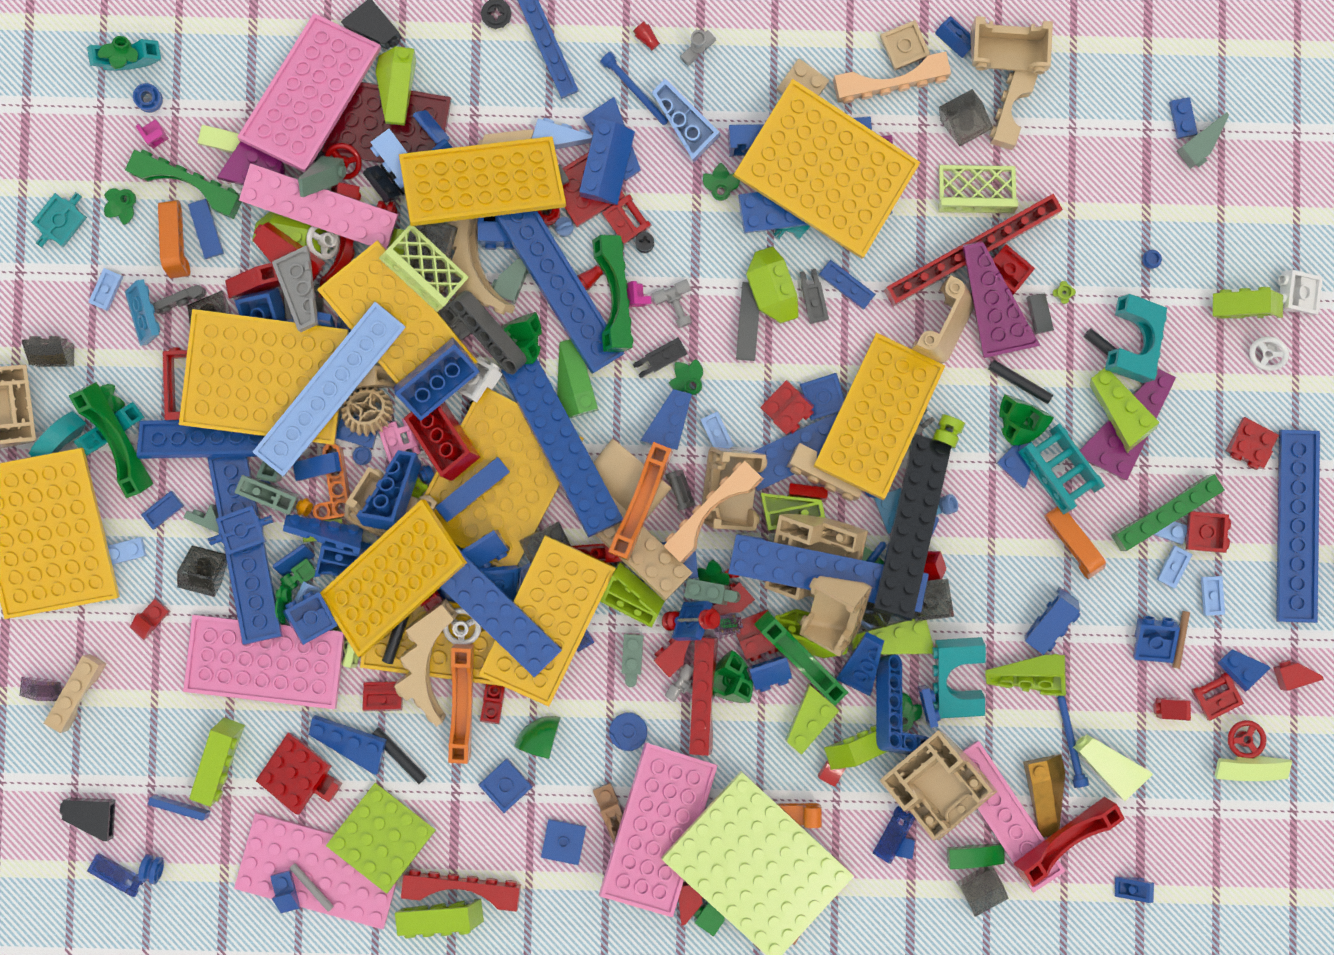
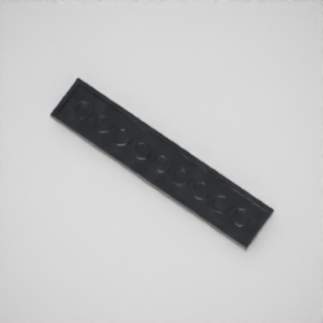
(912, 528)

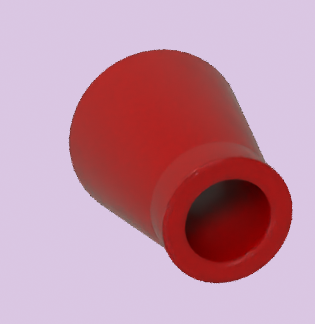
(646, 35)
(590, 276)

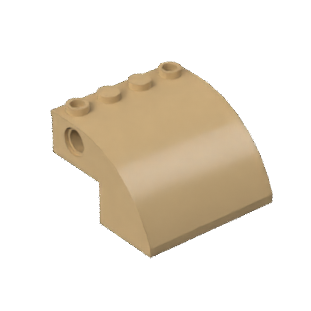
(15, 407)
(817, 535)
(938, 785)

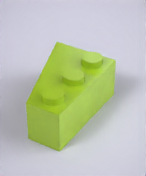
(1247, 303)
(776, 505)
(632, 597)
(810, 720)

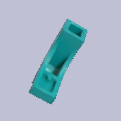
(147, 51)
(58, 435)
(94, 439)

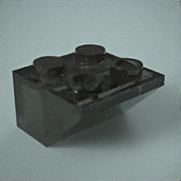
(49, 352)

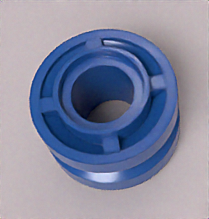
(138, 96)
(151, 869)

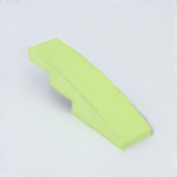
(218, 138)
(1253, 769)

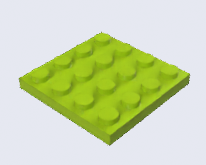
(381, 838)

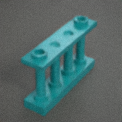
(1048, 479)

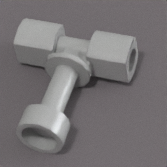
(699, 42)
(673, 296)
(682, 684)

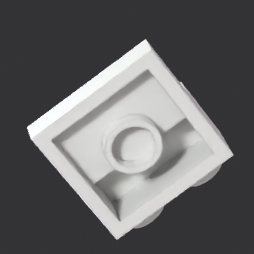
(1300, 291)
(487, 378)

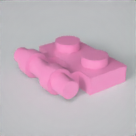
(393, 440)

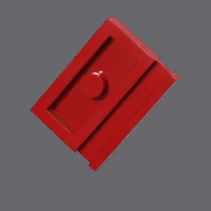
(381, 697)

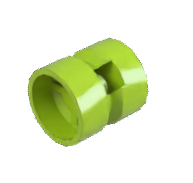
(946, 436)

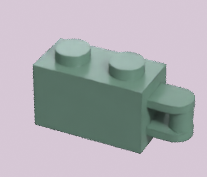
(710, 592)
(632, 658)

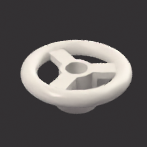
(332, 240)
(1272, 344)
(461, 633)

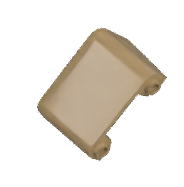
(1011, 46)
(941, 345)
(622, 473)
(365, 488)
(736, 511)
(835, 612)

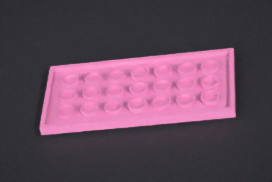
(309, 92)
(264, 670)
(662, 804)
(279, 843)

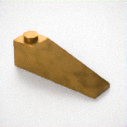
(1046, 789)

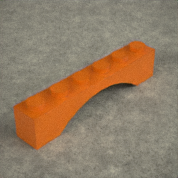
(641, 502)
(462, 699)

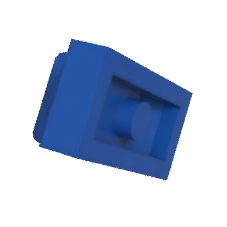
(1134, 889)
(285, 892)

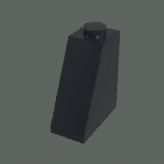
(372, 24)
(90, 815)

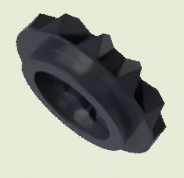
(490, 7)

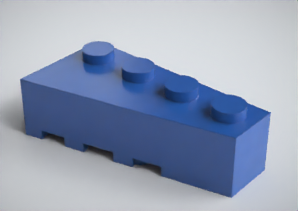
(741, 138)
(392, 492)

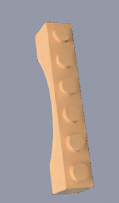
(853, 86)
(685, 540)

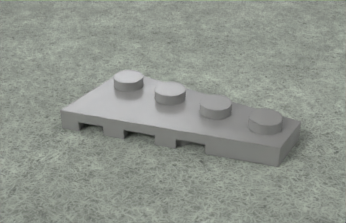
(297, 283)

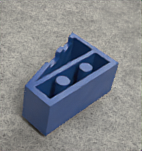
(492, 235)
(669, 421)
(335, 560)
(1053, 622)

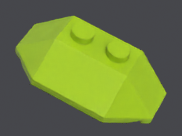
(293, 228)
(772, 285)
(791, 622)

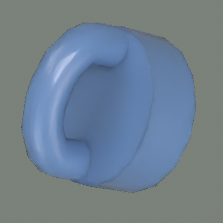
(564, 226)
(948, 504)

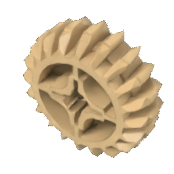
(372, 419)

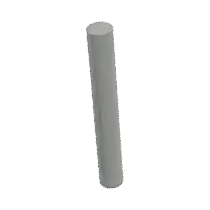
(311, 887)

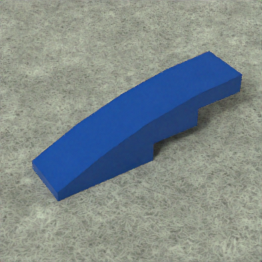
(472, 489)

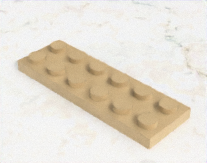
(651, 560)

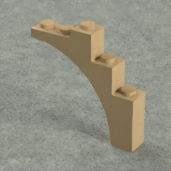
(468, 260)
(416, 659)

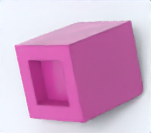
(152, 133)
(636, 295)

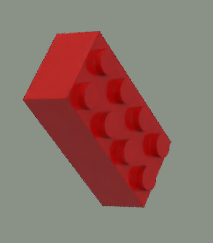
(443, 441)

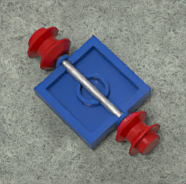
(691, 620)

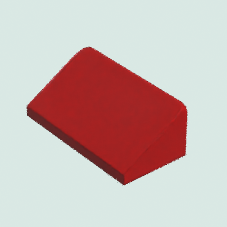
(807, 491)

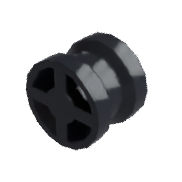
(644, 246)

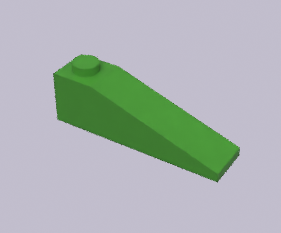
(574, 383)

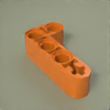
(171, 239)
(333, 481)
(1077, 542)
(804, 813)

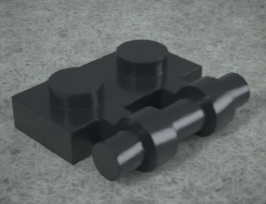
(380, 180)

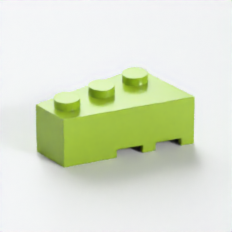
(853, 750)

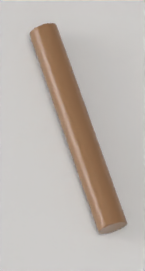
(1181, 639)

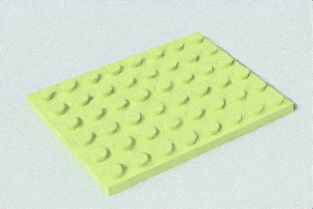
(757, 866)

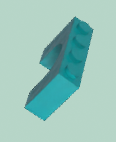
(1151, 321)
(948, 656)

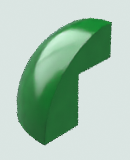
(525, 334)
(1022, 420)
(732, 679)
(538, 736)

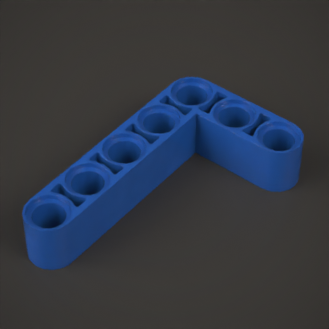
(889, 709)

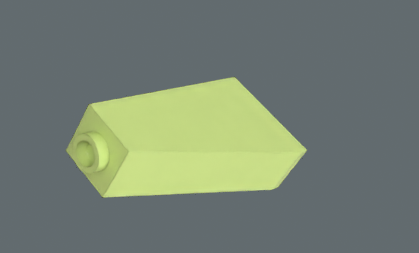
(1114, 769)

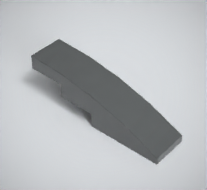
(747, 325)

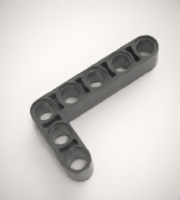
(485, 329)

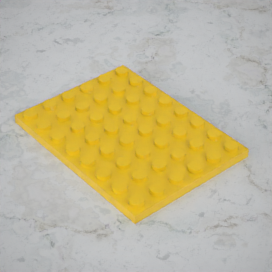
(826, 168)
(251, 371)
(517, 500)
(51, 536)

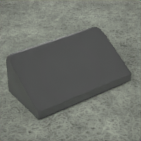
(1040, 313)

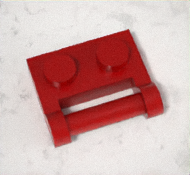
(620, 221)
(1220, 702)

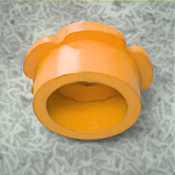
(304, 507)

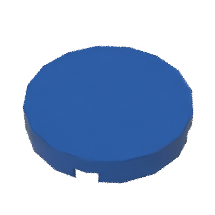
(628, 731)

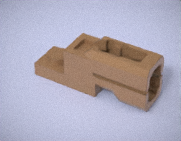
(609, 808)

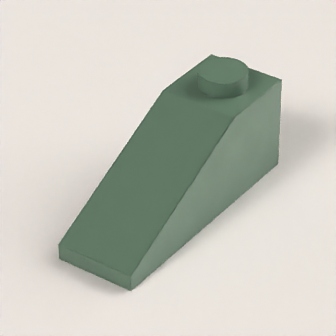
(1202, 144)
(321, 175)
(511, 281)
(267, 494)

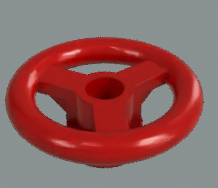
(347, 160)
(1239, 739)

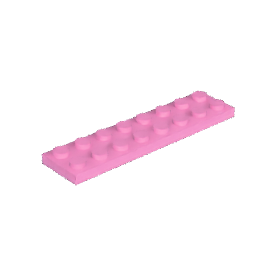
(321, 209)
(1007, 816)

